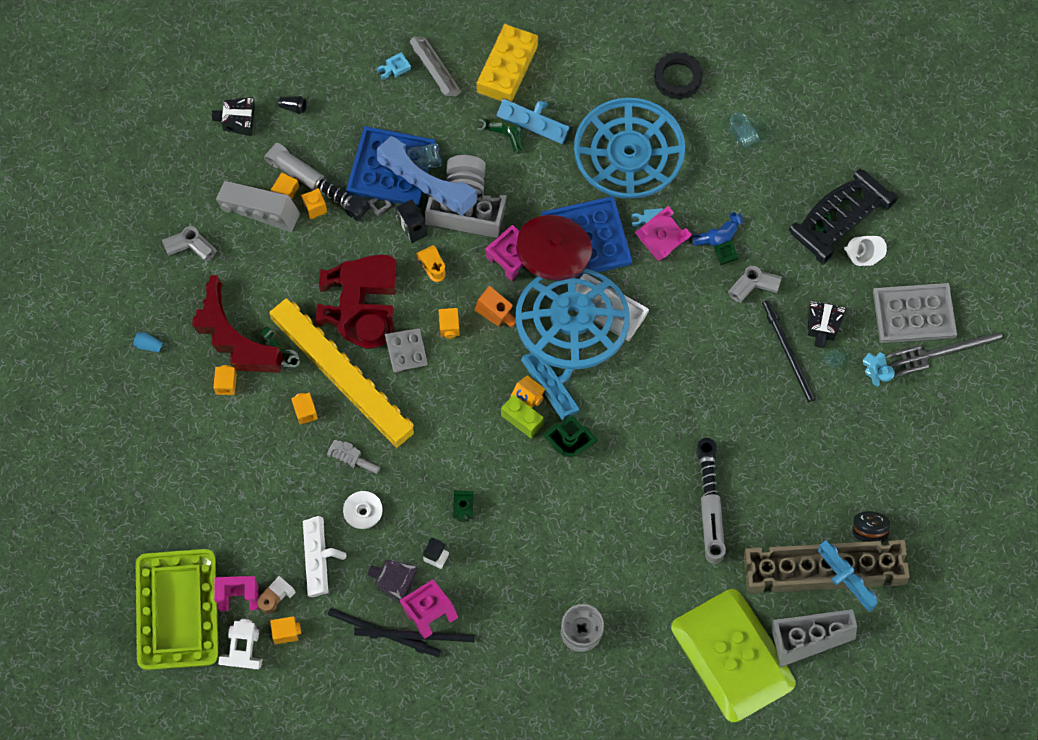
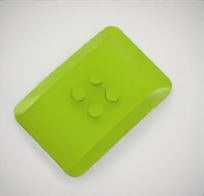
(176, 609)
(733, 655)

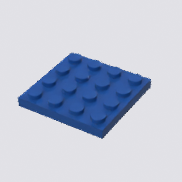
(378, 181)
(604, 228)

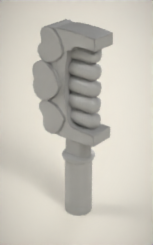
(349, 454)

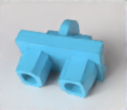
(878, 368)

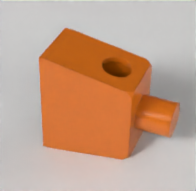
(488, 305)

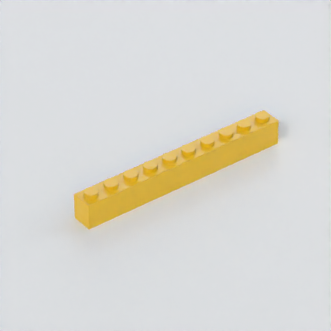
(342, 373)

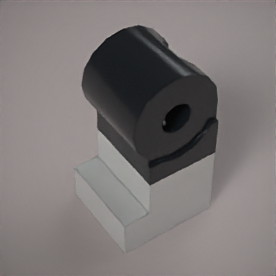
(435, 553)

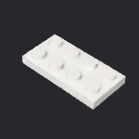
(637, 311)

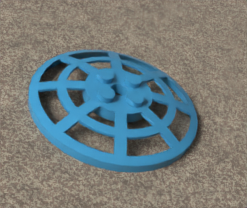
(629, 139)
(573, 325)

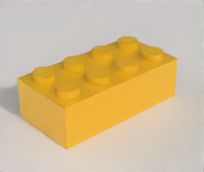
(507, 63)

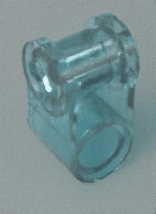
(743, 132)
(425, 156)

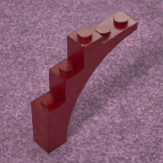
(225, 339)

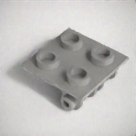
(406, 349)

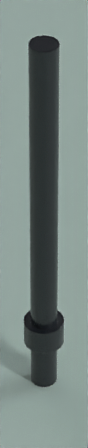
(773, 319)
(375, 632)
(419, 646)

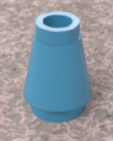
(147, 342)

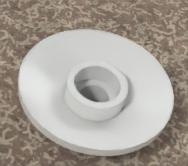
(359, 501)

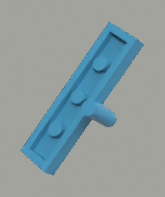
(534, 120)
(554, 389)
(845, 574)

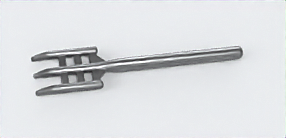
(924, 356)

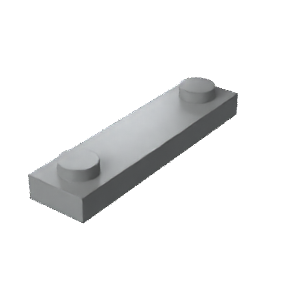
(435, 66)

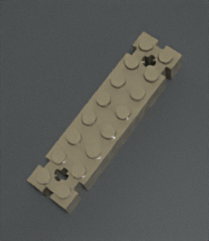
(805, 569)

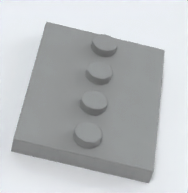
(914, 313)

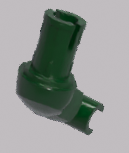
(507, 128)
(290, 357)

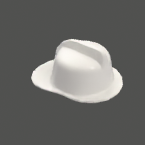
(866, 250)

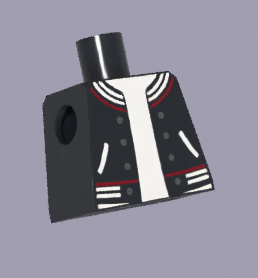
(236, 115)
(411, 217)
(824, 322)

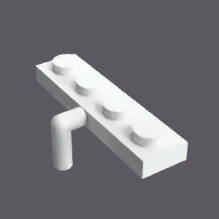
(316, 556)

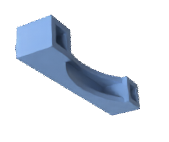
(456, 196)

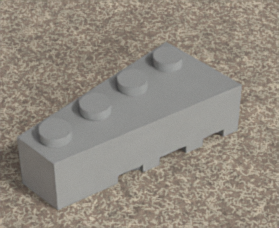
(259, 205)
(482, 218)
(812, 634)

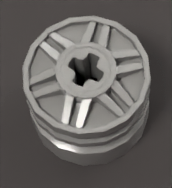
(467, 169)
(580, 616)

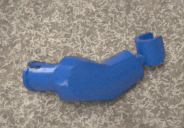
(719, 236)

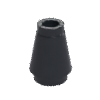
(294, 104)

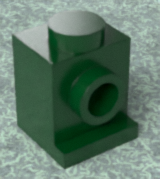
(463, 514)

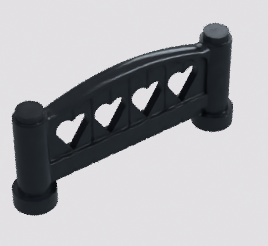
(820, 242)

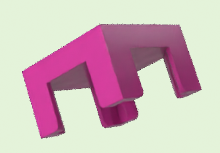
(662, 234)
(504, 252)
(236, 586)
(427, 605)

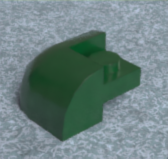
(570, 438)

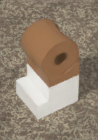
(274, 594)

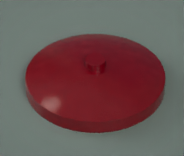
(553, 247)

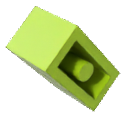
(522, 416)

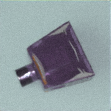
(393, 578)

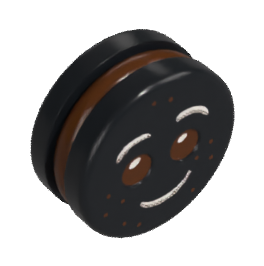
(871, 526)

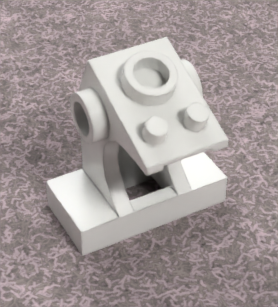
(243, 630)

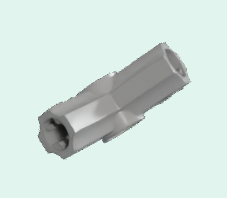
(181, 242)
(745, 285)

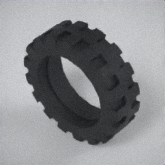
(673, 91)

